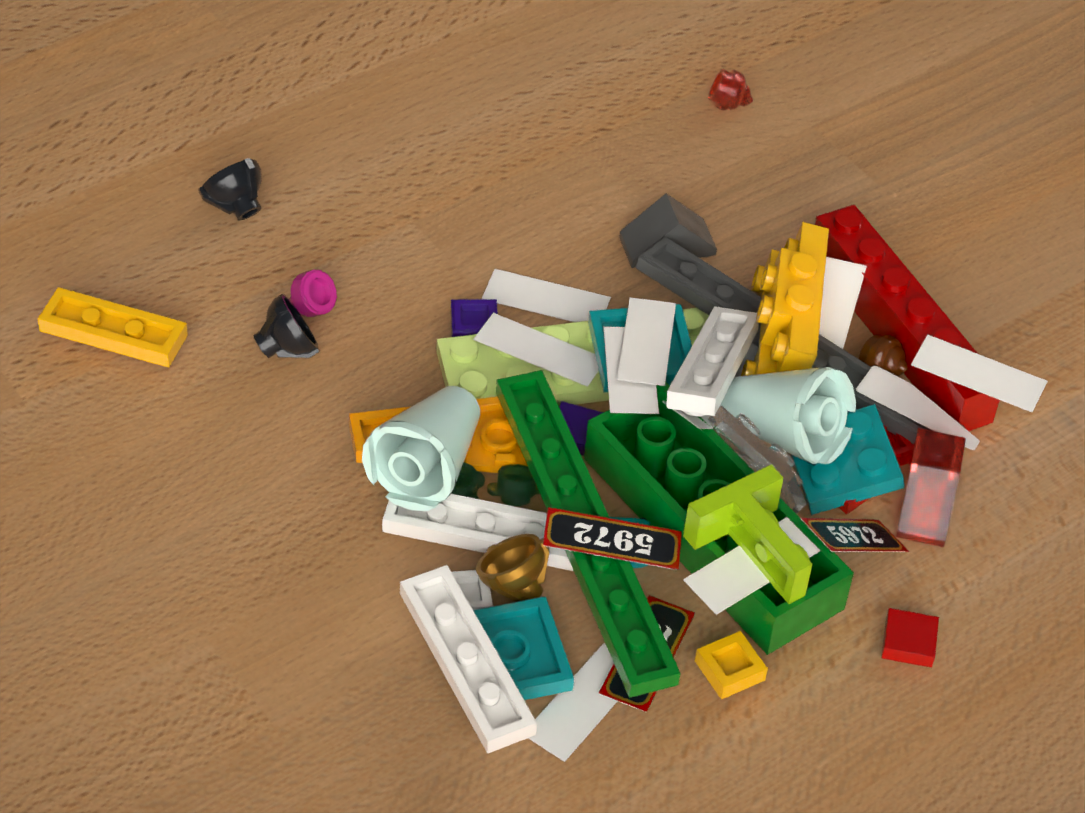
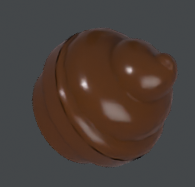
(885, 353)

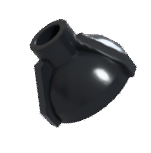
(235, 189)
(286, 332)

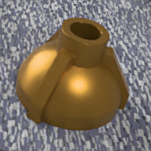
(515, 567)

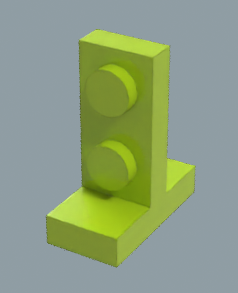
(747, 516)

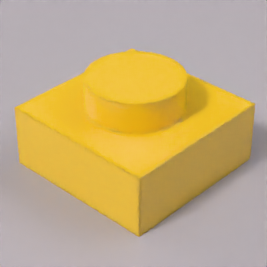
(731, 664)

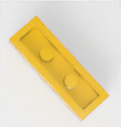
(113, 327)

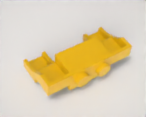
(790, 303)

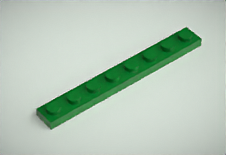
(607, 583)

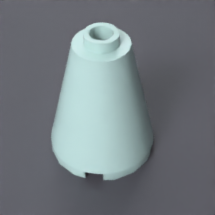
(797, 410)
(423, 449)

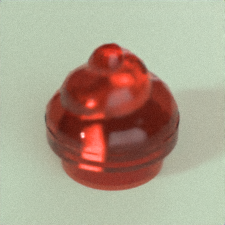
(730, 90)

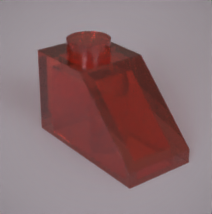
(930, 487)

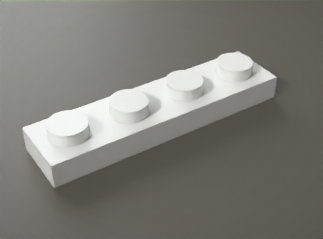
(712, 362)
(470, 525)
(468, 659)

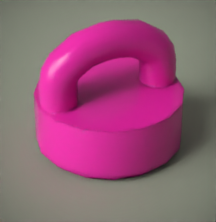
(313, 293)

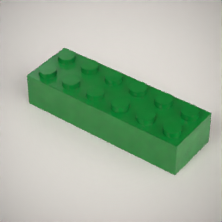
(667, 463)

